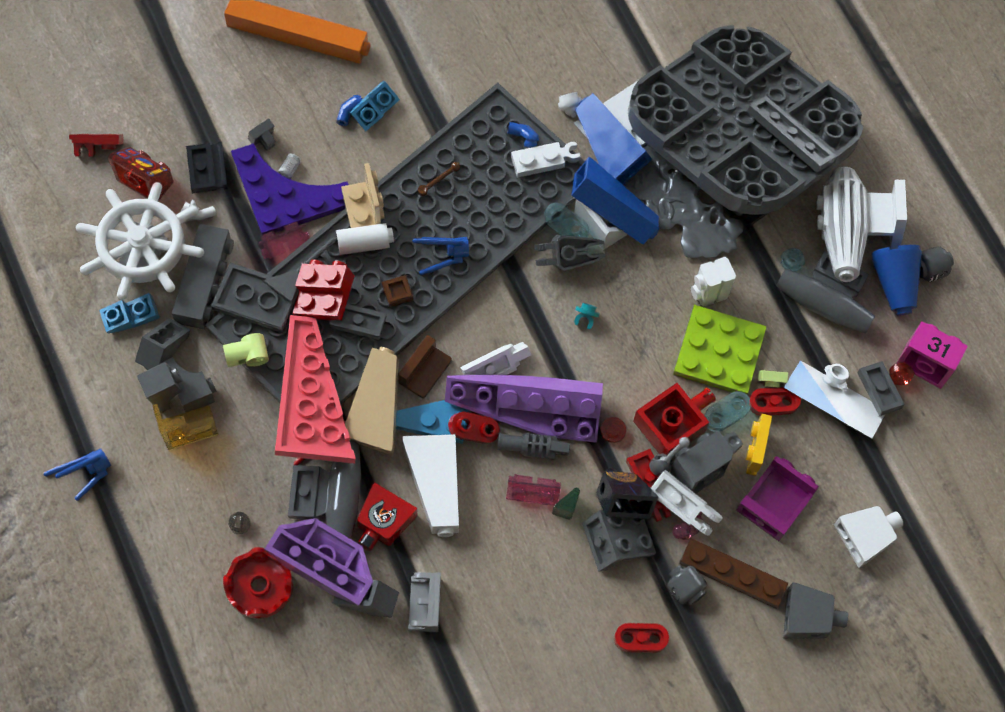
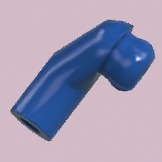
(345, 109)
(525, 131)

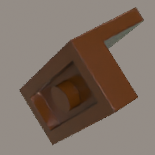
(424, 368)

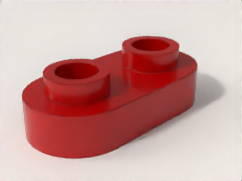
(773, 401)
(475, 427)
(641, 637)

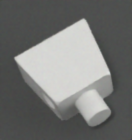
(868, 533)

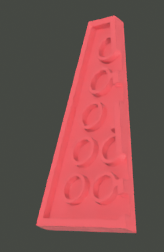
(309, 406)

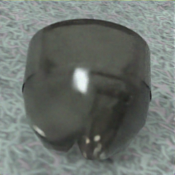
(244, 523)

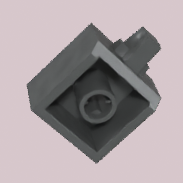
(706, 461)

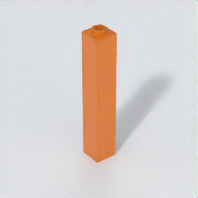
(298, 29)

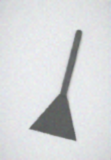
(285, 283)

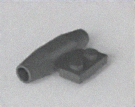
(828, 295)
(327, 493)

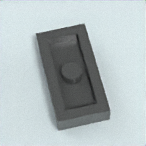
(361, 322)
(880, 388)

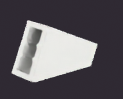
(435, 476)

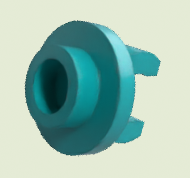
(586, 311)

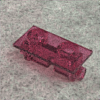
(274, 243)
(522, 489)

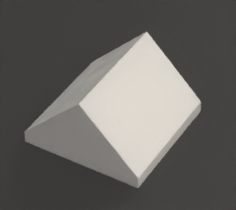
(598, 226)

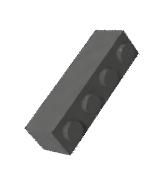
(202, 277)

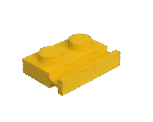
(756, 451)

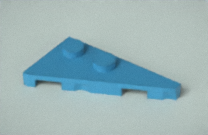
(429, 419)

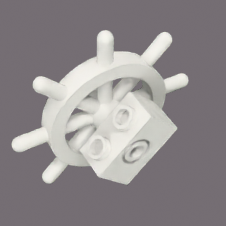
(142, 242)

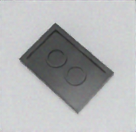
(252, 300)

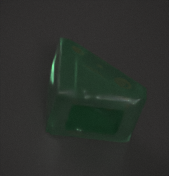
(566, 506)

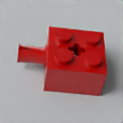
(676, 406)

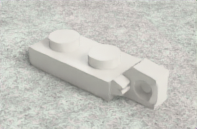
(498, 362)

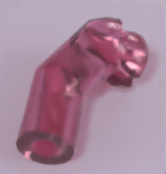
(685, 530)

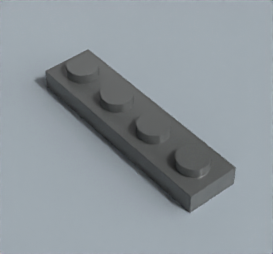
(791, 134)

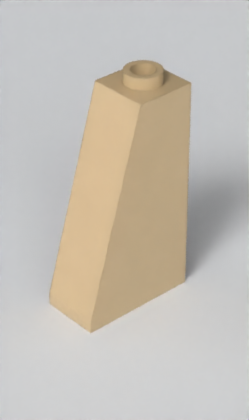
(375, 403)

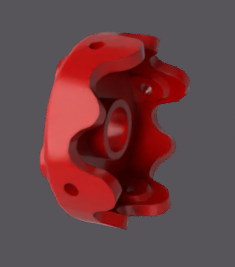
(253, 566)

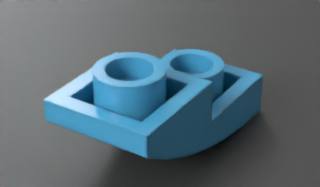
(374, 105)
(128, 315)

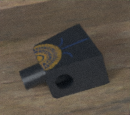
(625, 495)

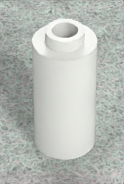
(364, 238)

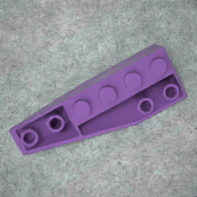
(532, 403)

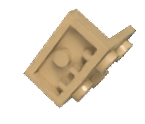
(364, 201)

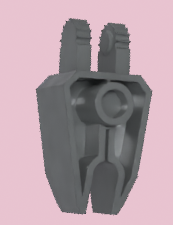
(569, 252)

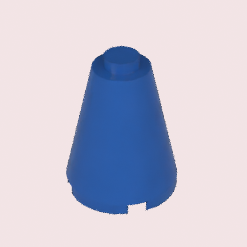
(899, 276)

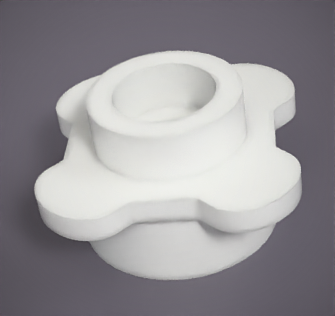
(836, 376)

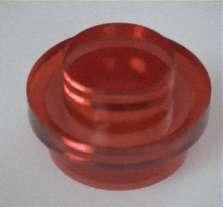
(901, 373)
(613, 429)

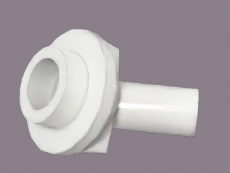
(203, 214)

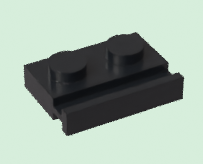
(206, 167)

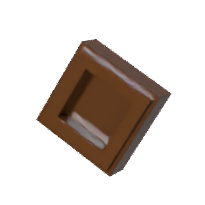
(397, 291)

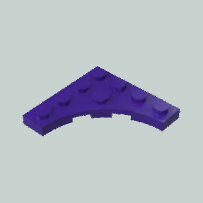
(280, 200)

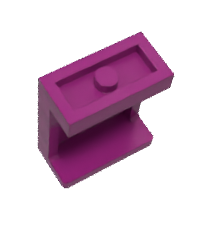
(778, 498)

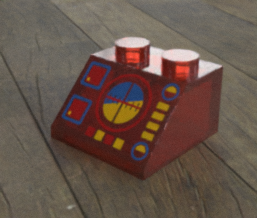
(139, 171)

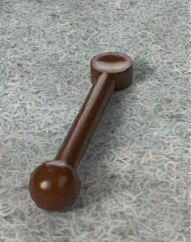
(423, 190)

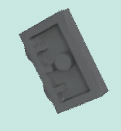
(617, 539)

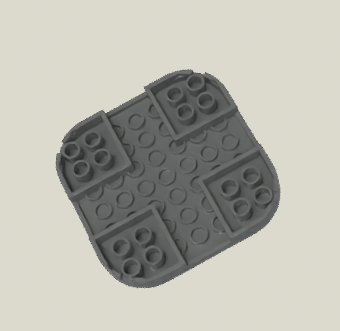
(701, 122)

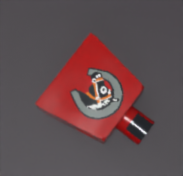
(384, 517)

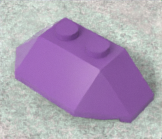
(323, 558)

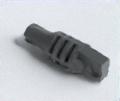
(534, 445)

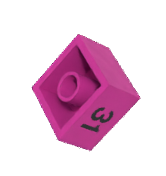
(933, 354)

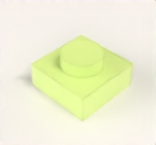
(772, 378)

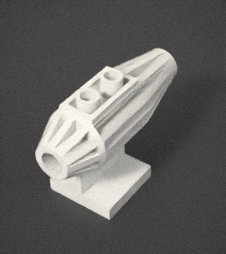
(853, 214)

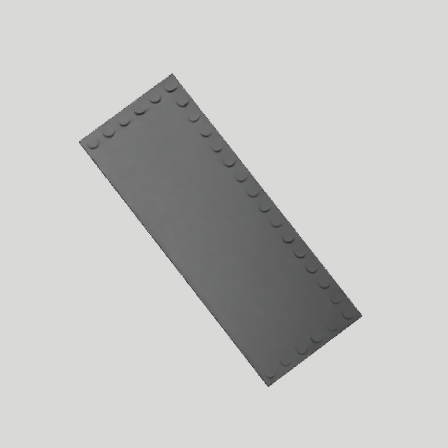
(476, 202)

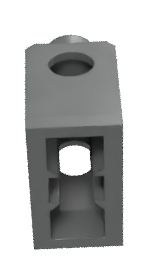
(810, 613)

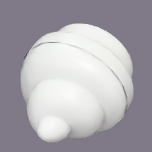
(569, 103)

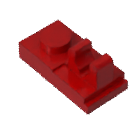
(107, 141)

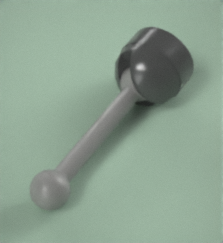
(663, 462)

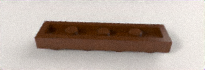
(734, 573)

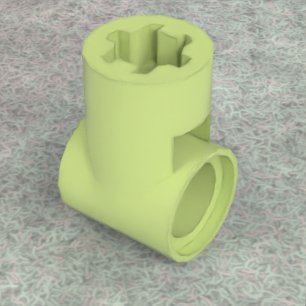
(248, 351)

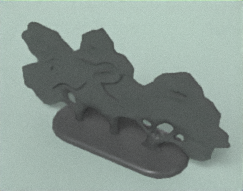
(678, 203)

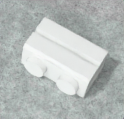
(713, 282)

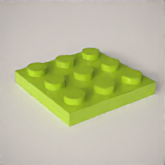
(719, 350)

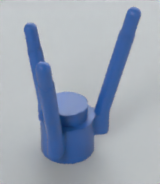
(455, 247)
(94, 462)

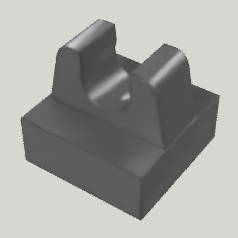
(263, 134)

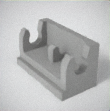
(424, 602)

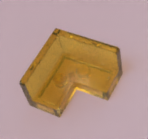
(186, 427)

